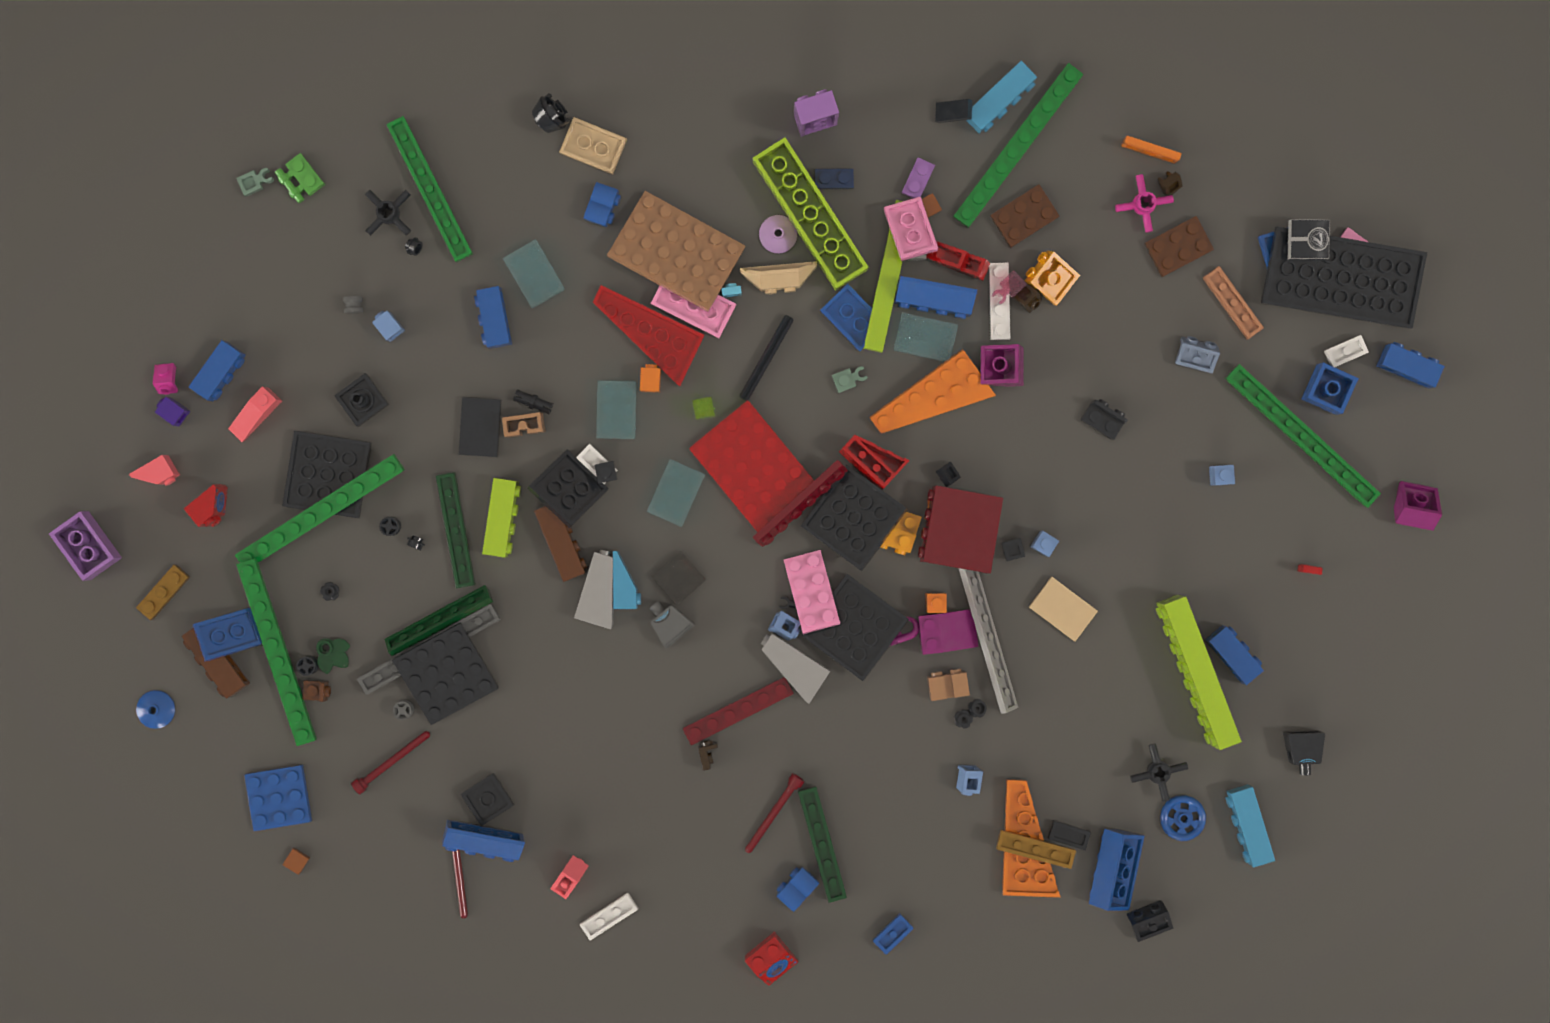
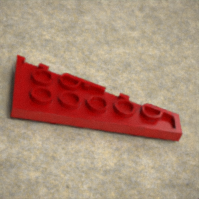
(658, 336)

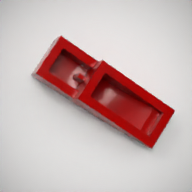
(960, 261)

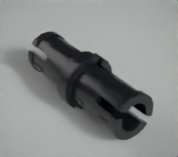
(533, 401)

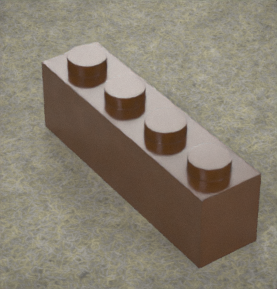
(561, 544)
(220, 670)

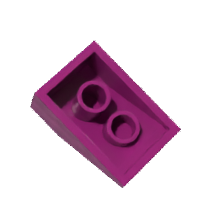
(947, 631)

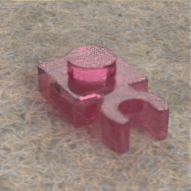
(1010, 285)

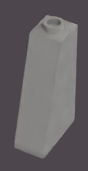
(597, 594)
(798, 668)

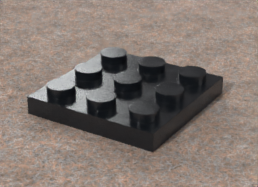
(567, 488)

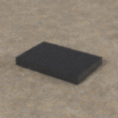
(480, 427)

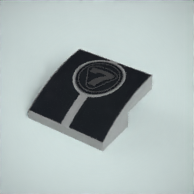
(1308, 239)

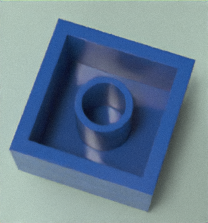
(1329, 388)

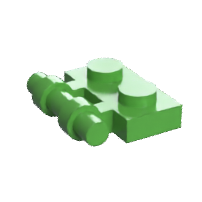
(305, 175)

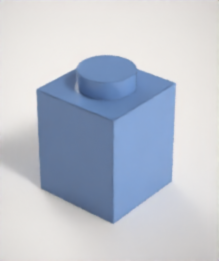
(388, 325)
(1222, 475)
(1044, 543)

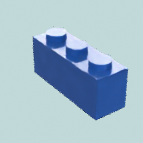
(493, 317)
(1410, 365)
(217, 371)
(1235, 654)

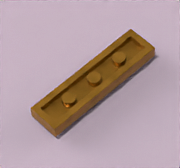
(1035, 849)

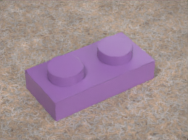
(918, 178)

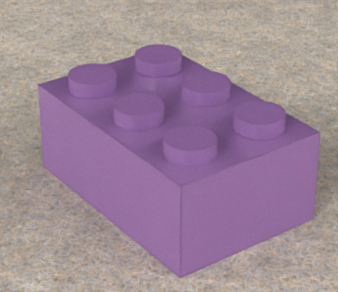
(816, 112)
(85, 545)

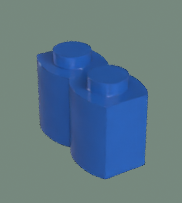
(602, 205)
(797, 888)

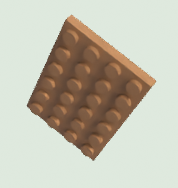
(676, 251)

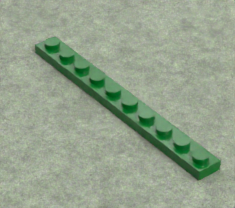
(1018, 145)
(1302, 436)
(322, 510)
(276, 651)

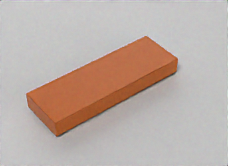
(1151, 149)

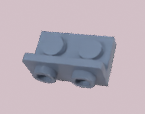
(1197, 354)

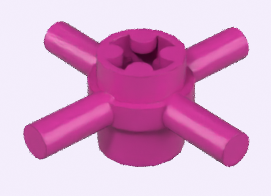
(1147, 197)

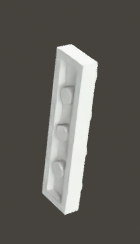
(998, 313)

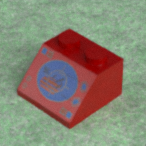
(209, 506)
(770, 959)

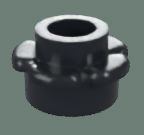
(413, 246)
(415, 542)
(330, 596)
(980, 704)
(958, 719)

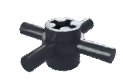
(393, 218)
(1153, 768)

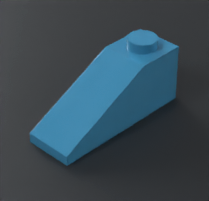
(624, 589)

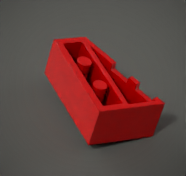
(873, 461)

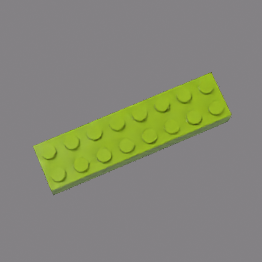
(810, 214)
(1198, 672)

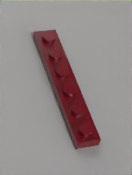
(800, 503)
(737, 710)

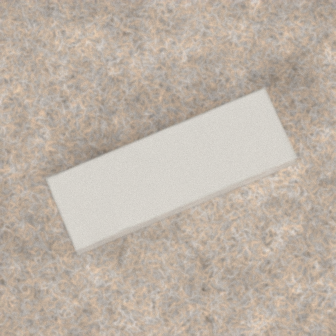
(609, 916)

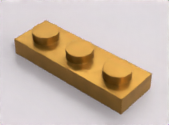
(163, 592)

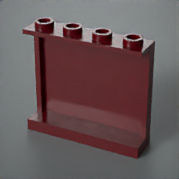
(960, 529)

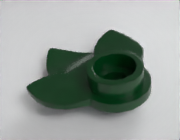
(334, 656)

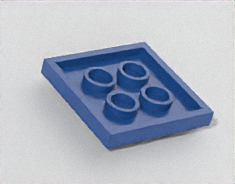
(278, 797)

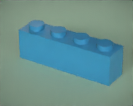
(1003, 94)
(1250, 826)

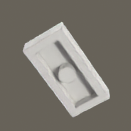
(1346, 351)
(591, 457)

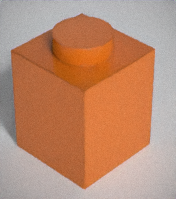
(650, 378)
(936, 602)

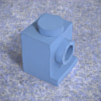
(784, 619)
(969, 779)

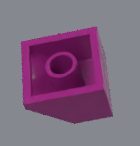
(1002, 365)
(1417, 506)

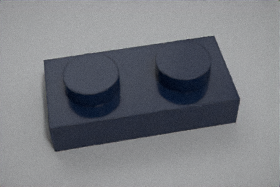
(834, 178)

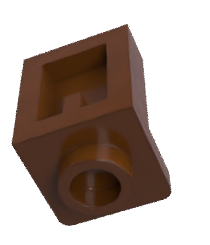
(316, 690)

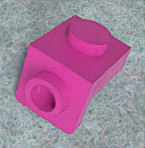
(165, 378)

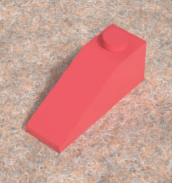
(254, 413)

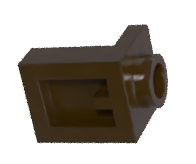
(1028, 298)
(706, 758)

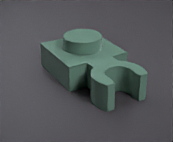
(252, 183)
(846, 380)

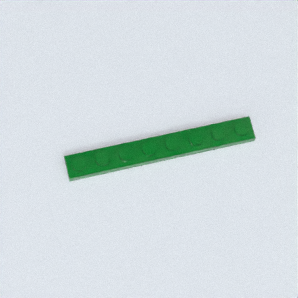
(429, 189)

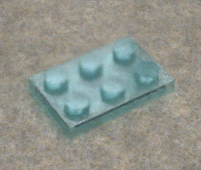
(534, 274)
(925, 337)
(616, 409)
(676, 493)

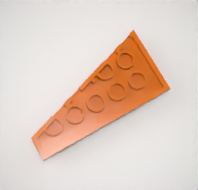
(942, 390)
(1022, 874)

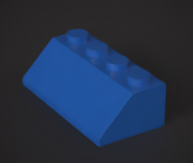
(935, 296)
(483, 840)
(1116, 870)

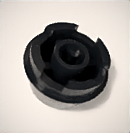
(550, 114)

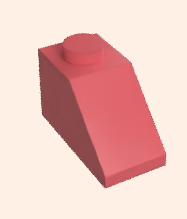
(158, 471)
(569, 877)

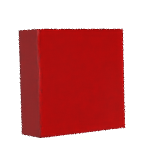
(1310, 569)

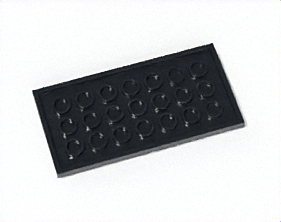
(1355, 282)

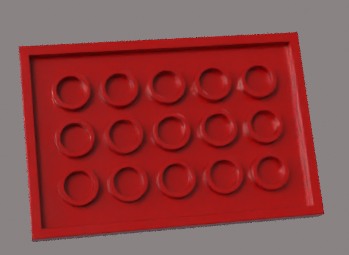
(751, 465)

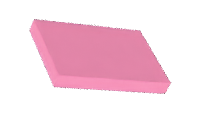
(910, 228)

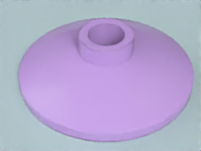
(771, 241)

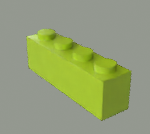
(500, 517)

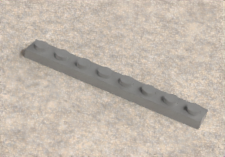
(989, 640)

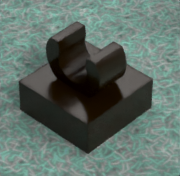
(1171, 183)

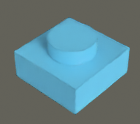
(731, 290)

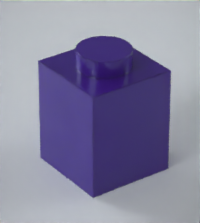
(171, 411)

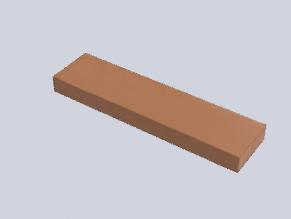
(1233, 302)

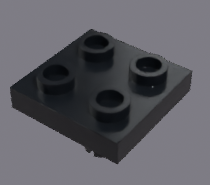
(361, 400)

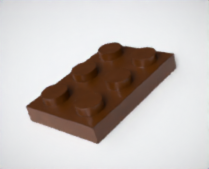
(1024, 216)
(1179, 246)

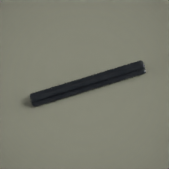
(766, 357)

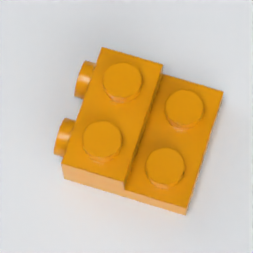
(1051, 277)
(903, 534)

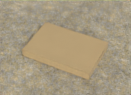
(593, 145)
(1063, 609)

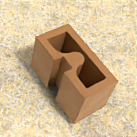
(531, 422)
(948, 685)

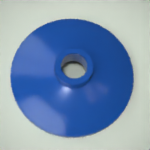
(164, 709)

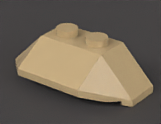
(779, 277)

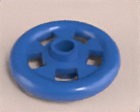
(1181, 834)

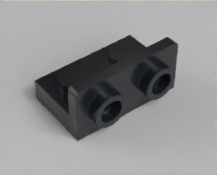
(1104, 419)
(1150, 920)

